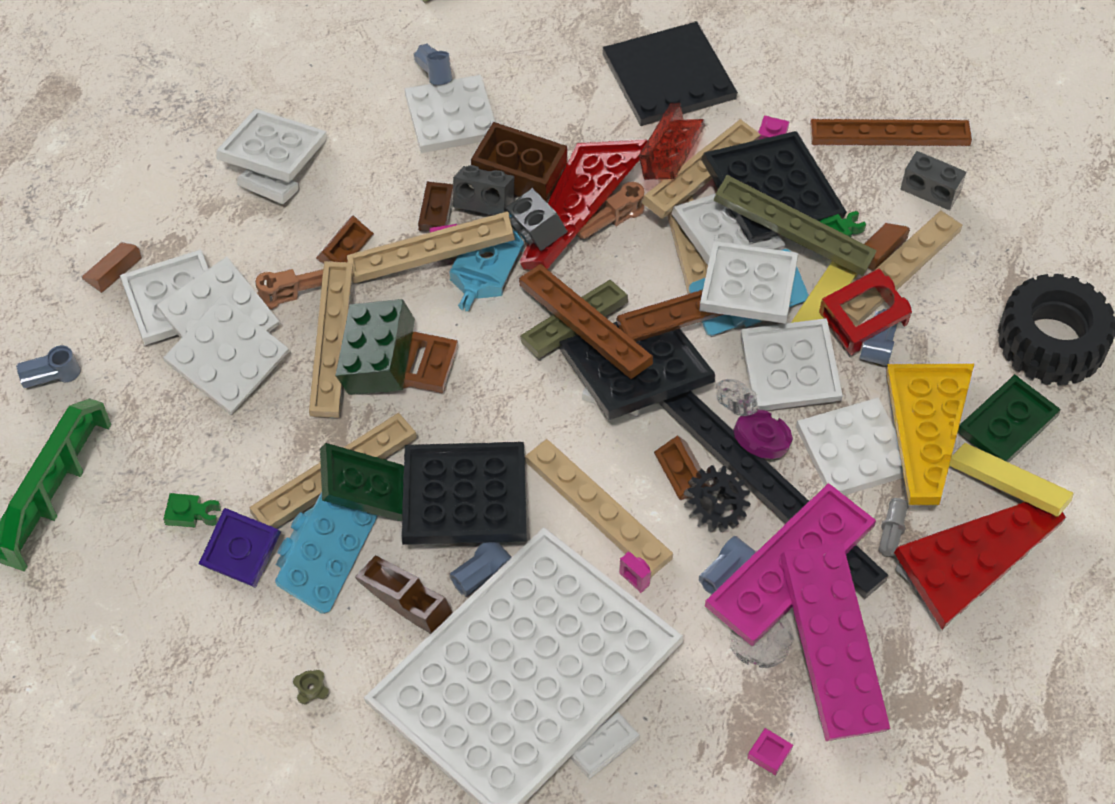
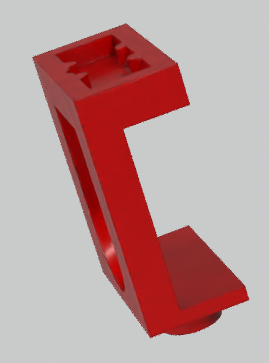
(842, 326)

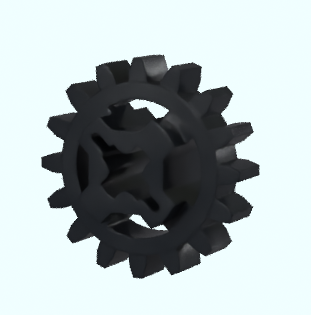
(727, 491)

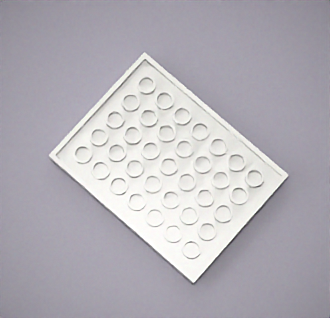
(523, 672)

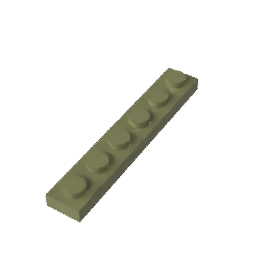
(794, 225)

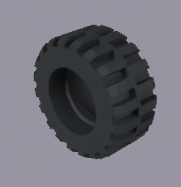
(1063, 301)

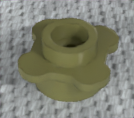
(310, 678)

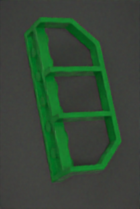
(46, 474)

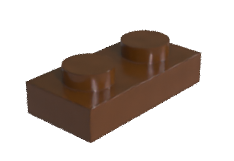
(435, 205)

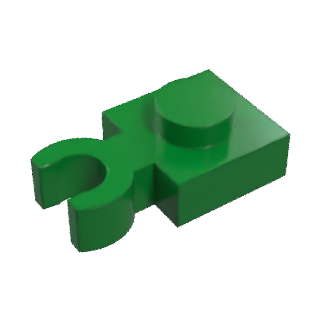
(846, 225)
(186, 509)

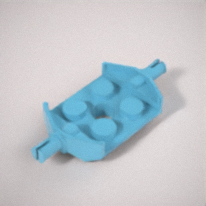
(484, 276)

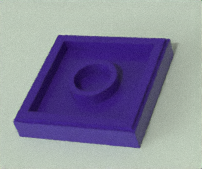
(239, 547)

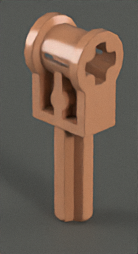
(617, 209)
(285, 285)

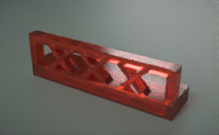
(663, 144)

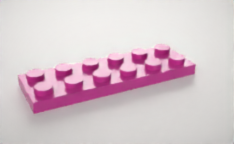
(758, 590)
(834, 642)

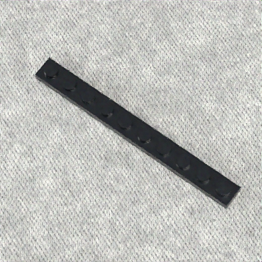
(760, 477)

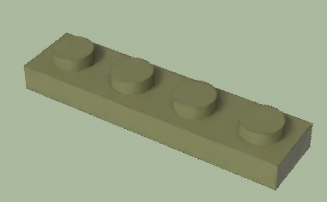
(548, 333)

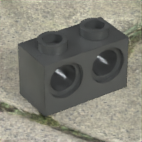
(933, 180)
(482, 195)
(535, 220)

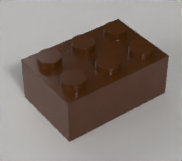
(527, 157)

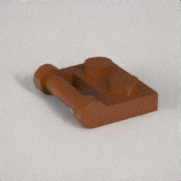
(435, 362)

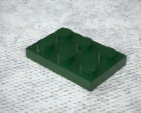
(1009, 419)
(361, 481)

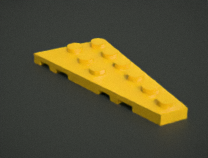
(927, 417)

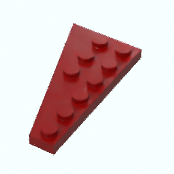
(583, 187)
(971, 557)

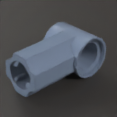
(434, 63)
(879, 348)
(57, 364)
(730, 559)
(482, 566)

